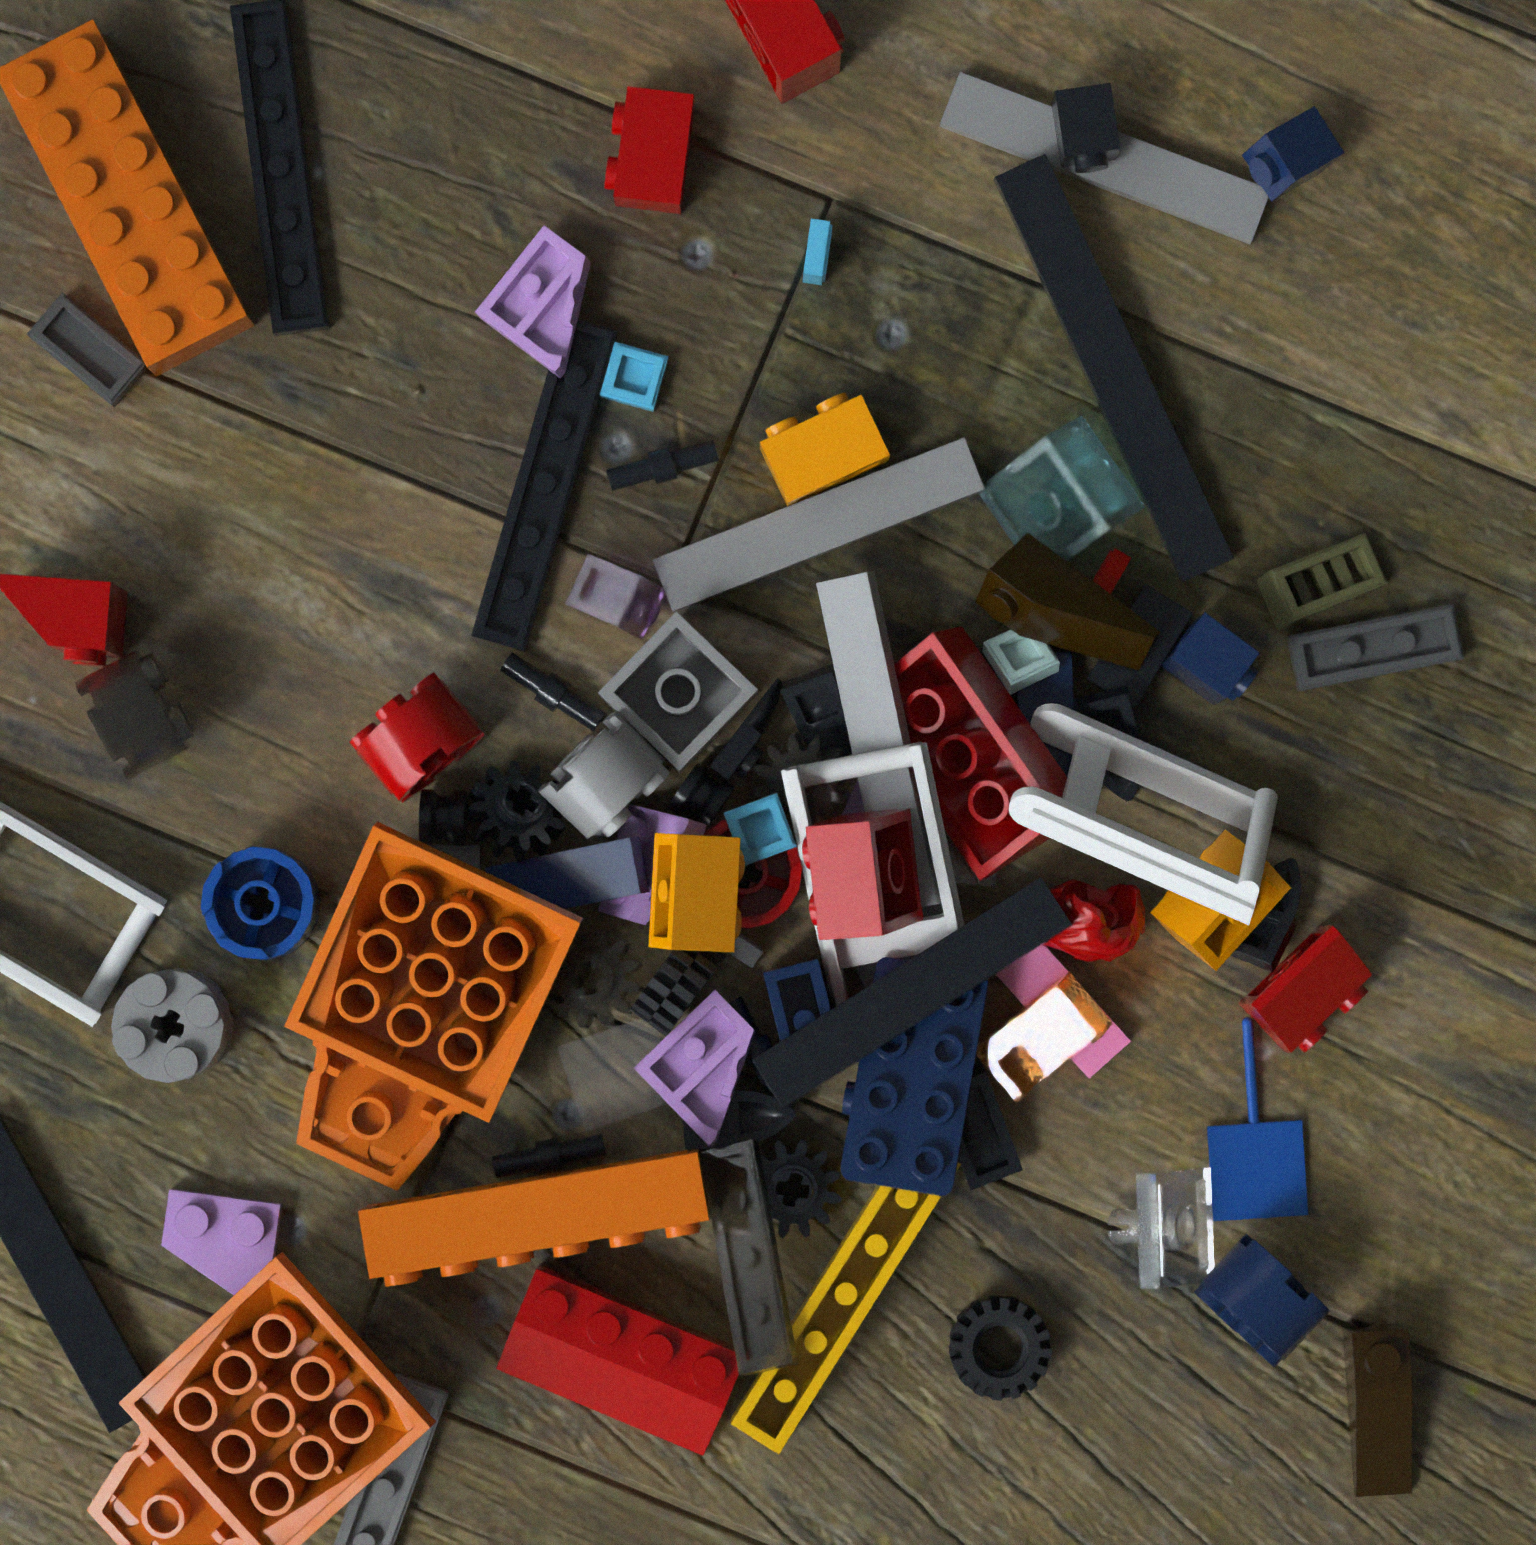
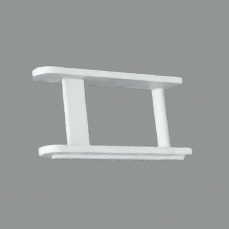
(1077, 825)
(148, 906)
(912, 939)

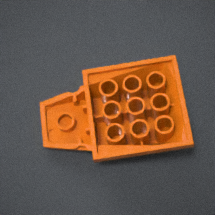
(419, 1002)
(257, 1425)

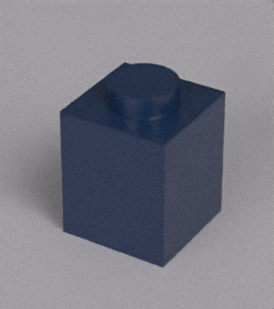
(1292, 153)

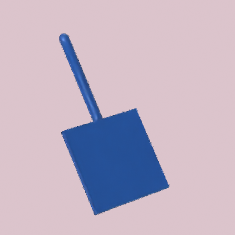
(1256, 1163)

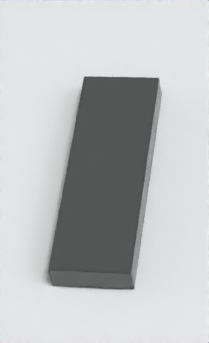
(1375, 648)

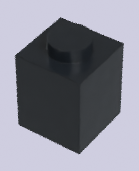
(1086, 127)

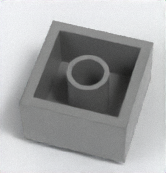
(678, 692)

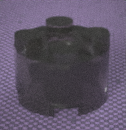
(135, 713)

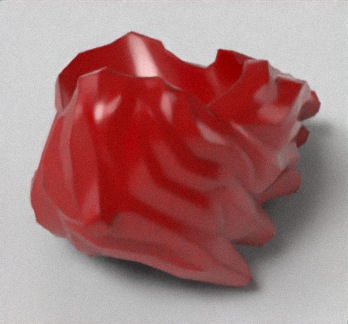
(1102, 921)

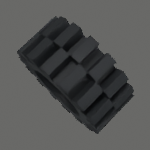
(675, 987)
(1000, 1382)

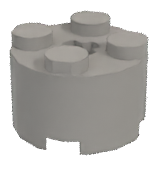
(604, 777)
(142, 1039)

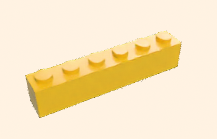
(834, 1312)

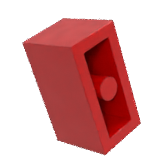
(652, 149)

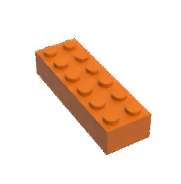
(124, 198)
(534, 1214)

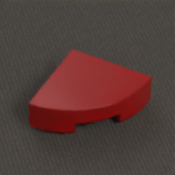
(1111, 570)

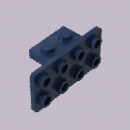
(914, 1099)

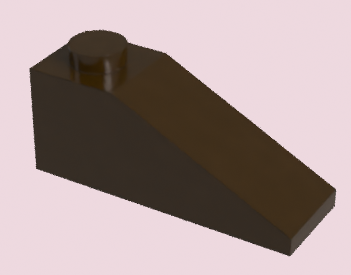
(1060, 606)
(1379, 1408)

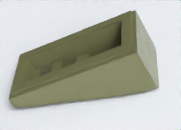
(1280, 598)

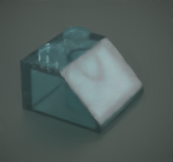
(1062, 492)

